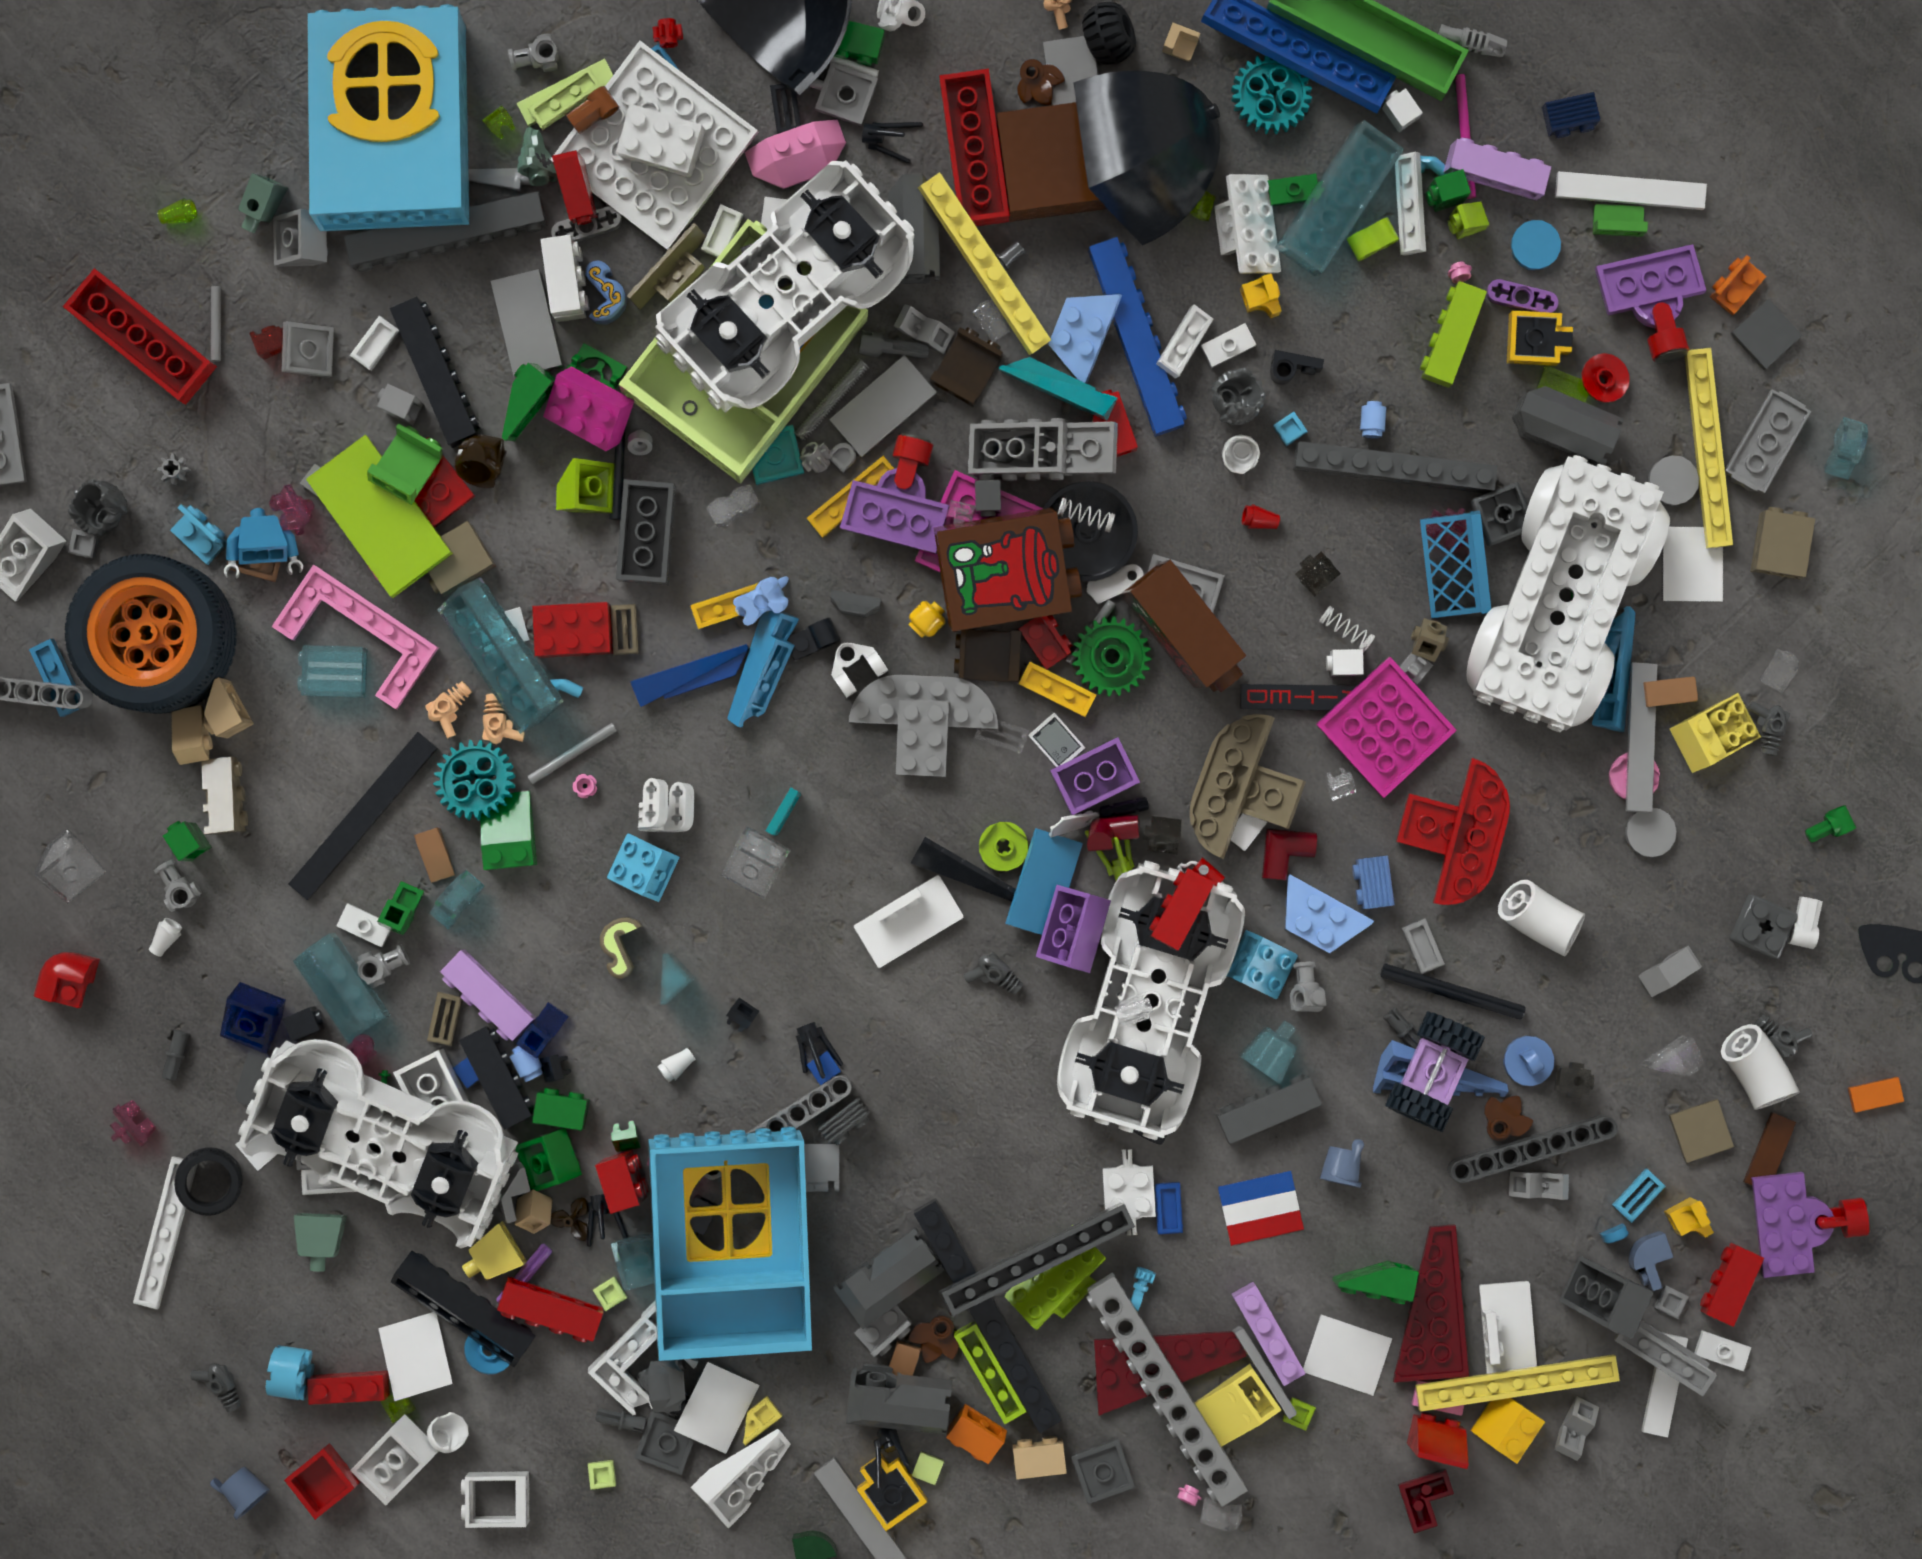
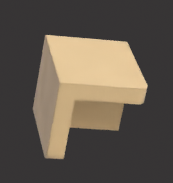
(1181, 42)
(533, 1211)

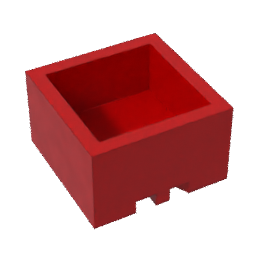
(322, 1481)

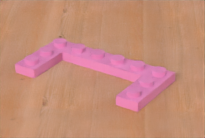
(415, 649)

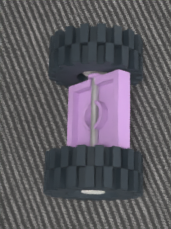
(1435, 1071)

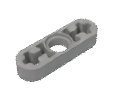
(601, 213)

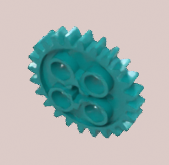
(1249, 100)
(475, 801)

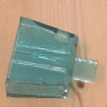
(1271, 1051)

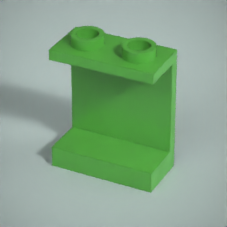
(406, 464)

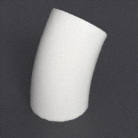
(1540, 916)
(1758, 1066)

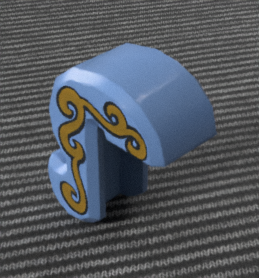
(598, 273)

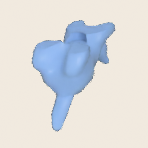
(765, 597)

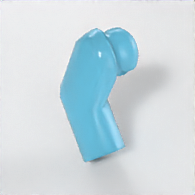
(1432, 163)
(567, 686)

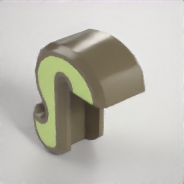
(614, 947)

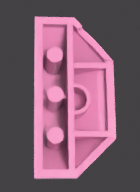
(796, 153)

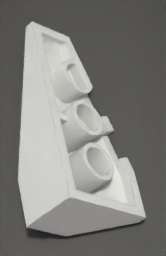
(733, 1481)

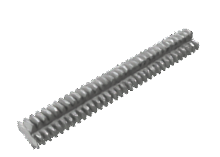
(830, 399)

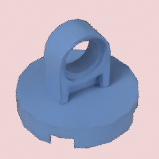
(1528, 1060)

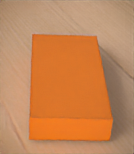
(1876, 1094)

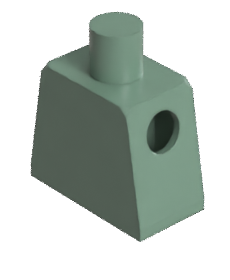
(263, 193)
(319, 1237)

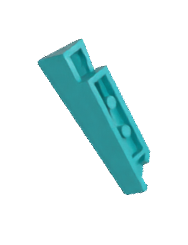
(1061, 386)

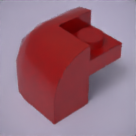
(66, 978)

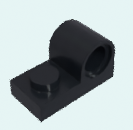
(1293, 361)
(814, 638)

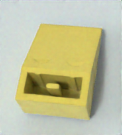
(1715, 733)
(1237, 1405)

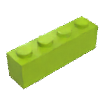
(1453, 335)
(989, 1372)

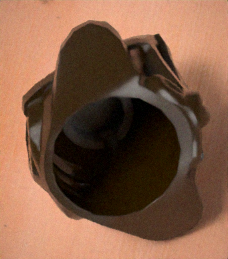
(482, 457)

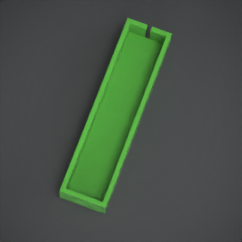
(1381, 38)

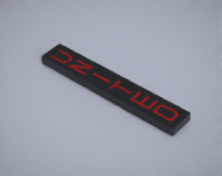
(1292, 696)

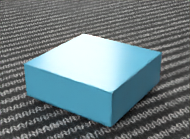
(1290, 428)

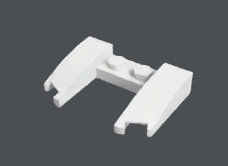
(611, 1365)

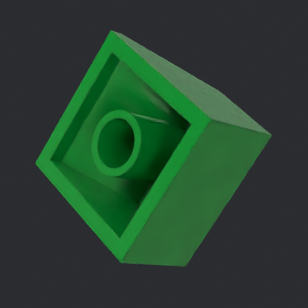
(548, 1160)

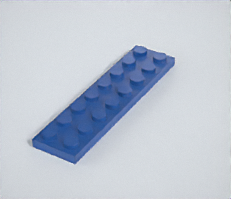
(1301, 51)

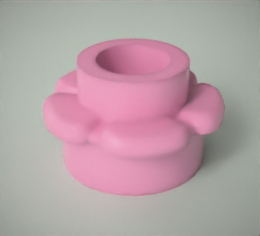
(1459, 272)
(591, 785)
(1189, 1495)

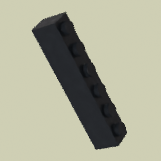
(434, 371)
(462, 1308)

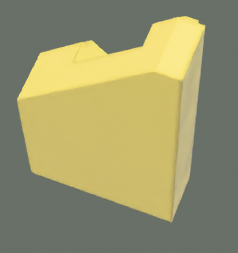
(760, 1418)

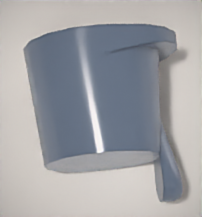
(1343, 1165)
(241, 1490)

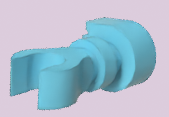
(1144, 1276)

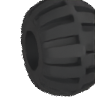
(1109, 33)

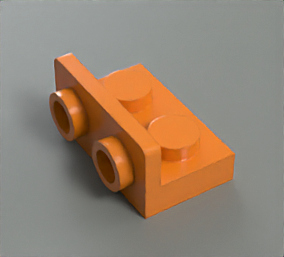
(1738, 285)

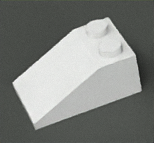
(26, 552)
(394, 1460)

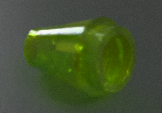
(178, 212)

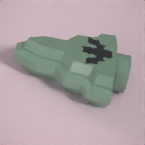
(535, 159)

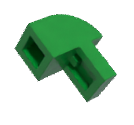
(400, 911)

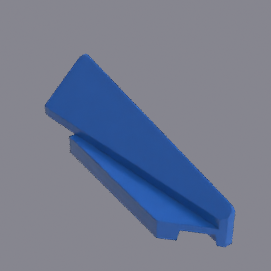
(689, 676)

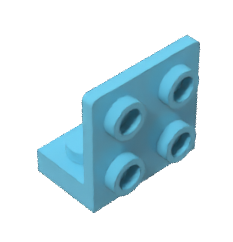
(199, 535)
(643, 867)
(1262, 964)

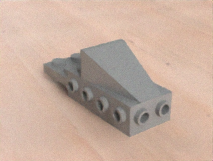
(1041, 449)

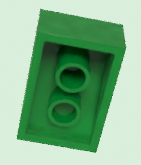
(527, 397)
(509, 835)

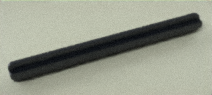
(1453, 991)

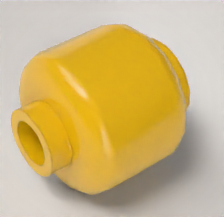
(927, 619)

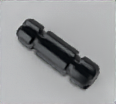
(1124, 808)

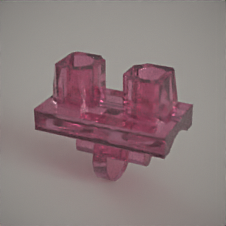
(295, 508)
(1434, 529)
(362, 1048)
(124, 1115)

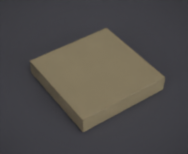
(1701, 1130)

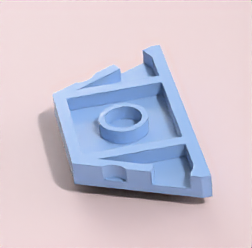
(1082, 331)
(1320, 917)

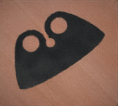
(1890, 941)

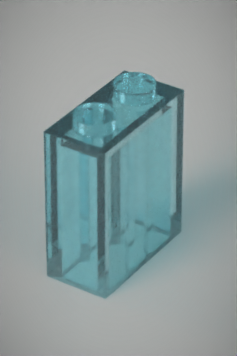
(333, 671)

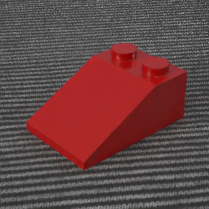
(1438, 1440)

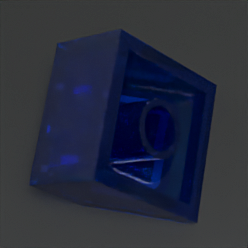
(252, 1017)

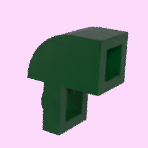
(813, 1545)

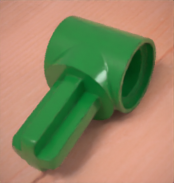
(1836, 822)

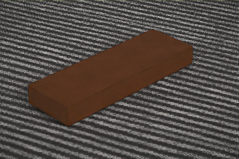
(1770, 1147)

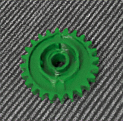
(1129, 652)

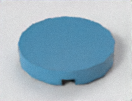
(1535, 245)

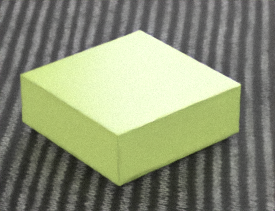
(610, 1293)
(927, 1468)
(601, 1474)

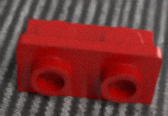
(1046, 641)

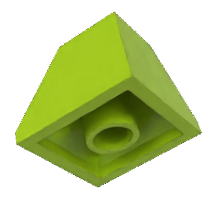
(586, 487)

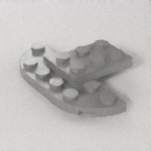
(923, 712)

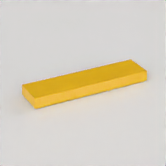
(831, 513)

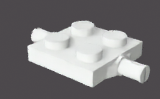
(1131, 1186)

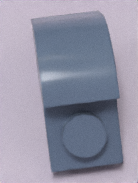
(1648, 1252)

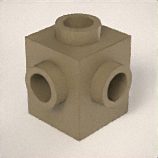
(1429, 639)

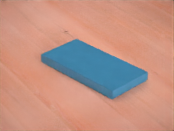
(1046, 865)

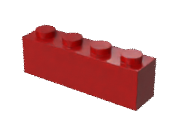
(550, 1309)

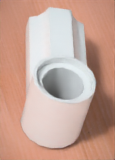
(1805, 929)

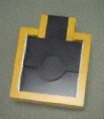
(1537, 338)
(898, 1492)

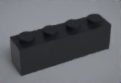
(496, 1078)

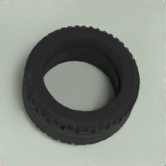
(208, 1208)

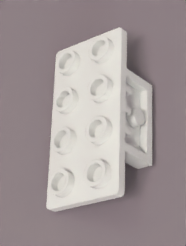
(1248, 224)
(908, 921)
(1507, 1326)

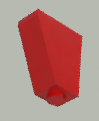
(575, 187)
(1125, 439)

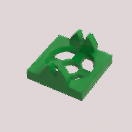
(587, 352)

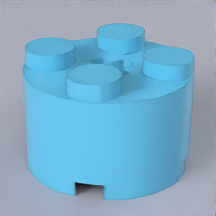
(289, 1372)

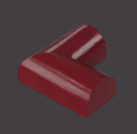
(1105, 829)
(1281, 845)
(1418, 1495)

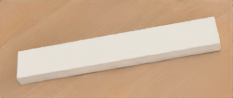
(1630, 190)
(162, 1241)

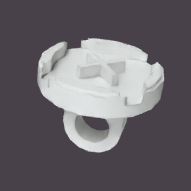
(895, 12)

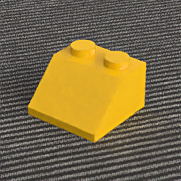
(1508, 1427)

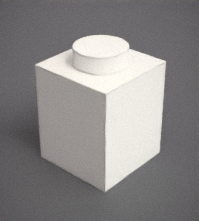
(1401, 109)
(1345, 662)

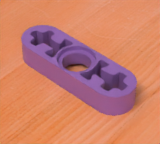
(1505, 287)

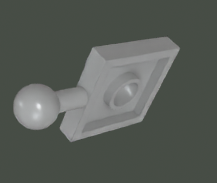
(836, 80)

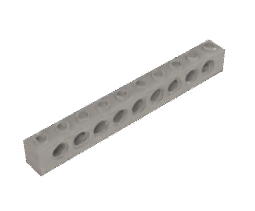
(1232, 1484)

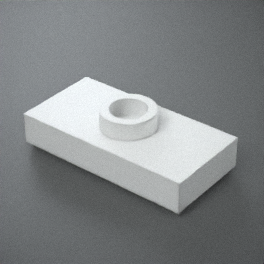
(1228, 345)
(363, 925)
(1722, 1350)

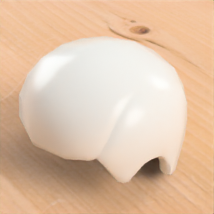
(1240, 453)
(447, 1433)

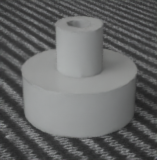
(639, 442)

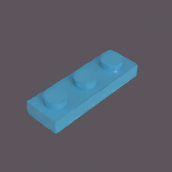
(53, 669)

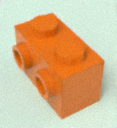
(976, 1434)

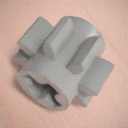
(815, 457)
(170, 464)

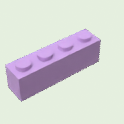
(1498, 169)
(487, 995)
(1268, 1333)

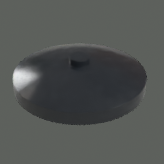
(1094, 550)

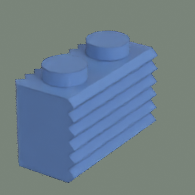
(1374, 882)

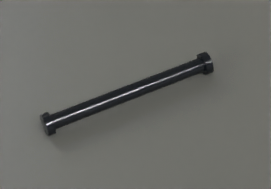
(618, 480)

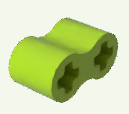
(1372, 239)

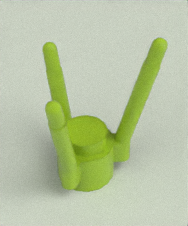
(1122, 863)

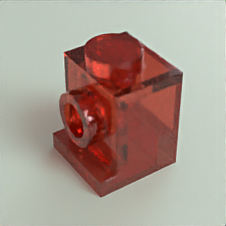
(268, 342)

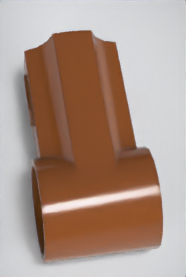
(598, 106)

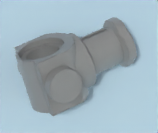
(533, 57)
(174, 884)
(382, 963)
(1307, 994)

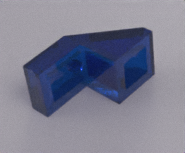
(543, 1030)

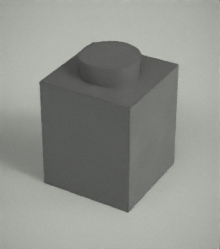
(987, 498)

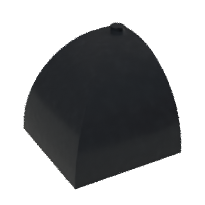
(785, 36)
(1147, 147)

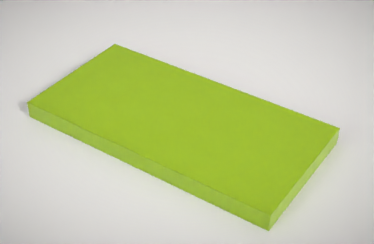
(384, 529)

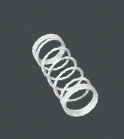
(1063, 505)
(1364, 646)

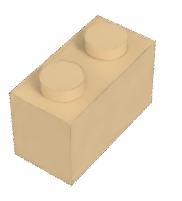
(190, 736)
(1039, 1458)

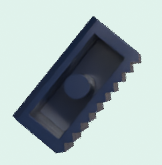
(1571, 114)

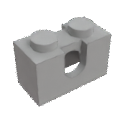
(399, 404)

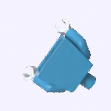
(261, 541)

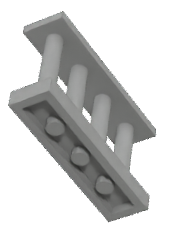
(1669, 1357)

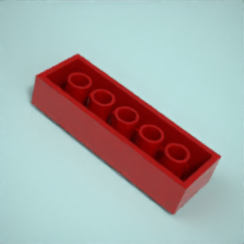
(974, 146)
(139, 336)

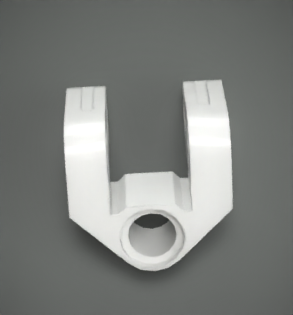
(869, 654)
(657, 815)

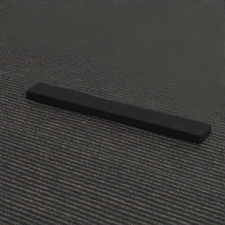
(362, 816)

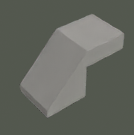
(924, 329)
(1670, 972)
(516, 1185)
(1538, 1185)
(1575, 1427)

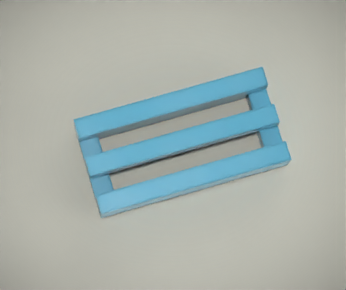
(1626, 1194)

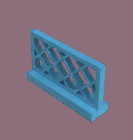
(1477, 558)

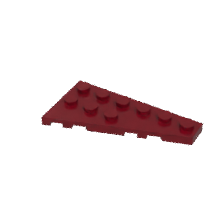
(1435, 1324)
(1187, 1353)

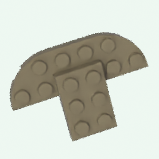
(1236, 785)

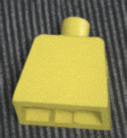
(494, 1254)

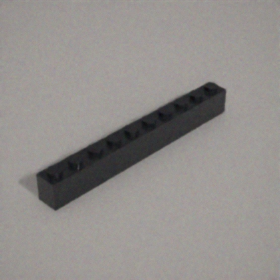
(989, 1319)

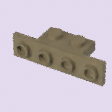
(673, 271)

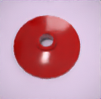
(1614, 373)

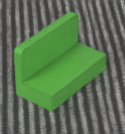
(1619, 220)

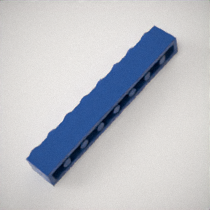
(1136, 337)

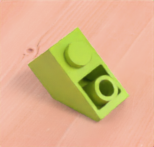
(1468, 219)

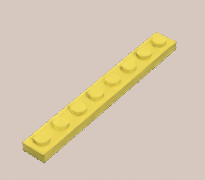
(984, 263)
(1708, 448)
(1517, 1382)

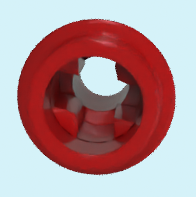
(1259, 518)

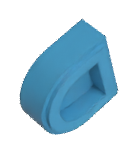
(1614, 1234)

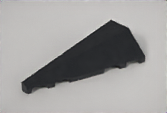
(946, 863)

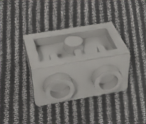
(884, 1330)

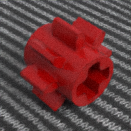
(667, 33)

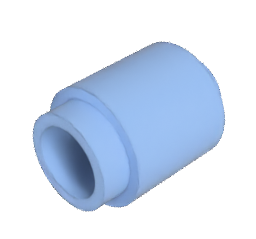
(1373, 419)
(525, 1064)

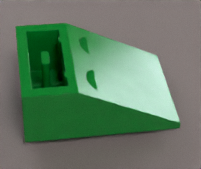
(1384, 1278)

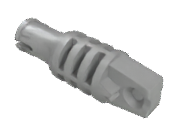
(1477, 41)

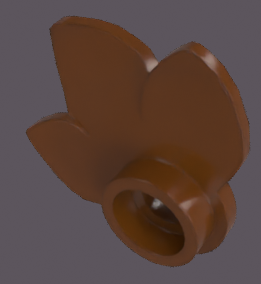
(1040, 84)
(1508, 1115)
(934, 1342)

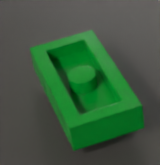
(1291, 189)

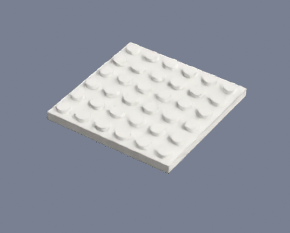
(647, 196)

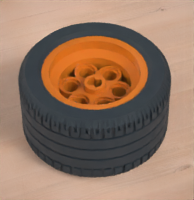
(105, 609)

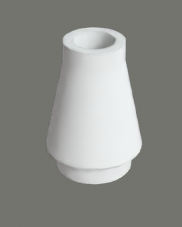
(166, 934)
(676, 1064)

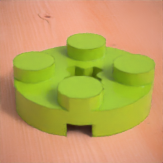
(1000, 832)

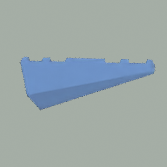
(1397, 1058)

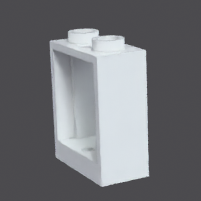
(522, 1500)

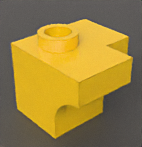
(1262, 295)
(1688, 1217)

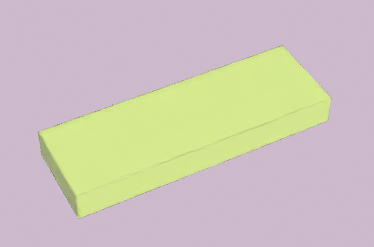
(564, 98)

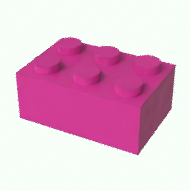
(588, 408)

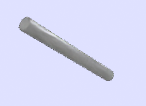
(572, 753)

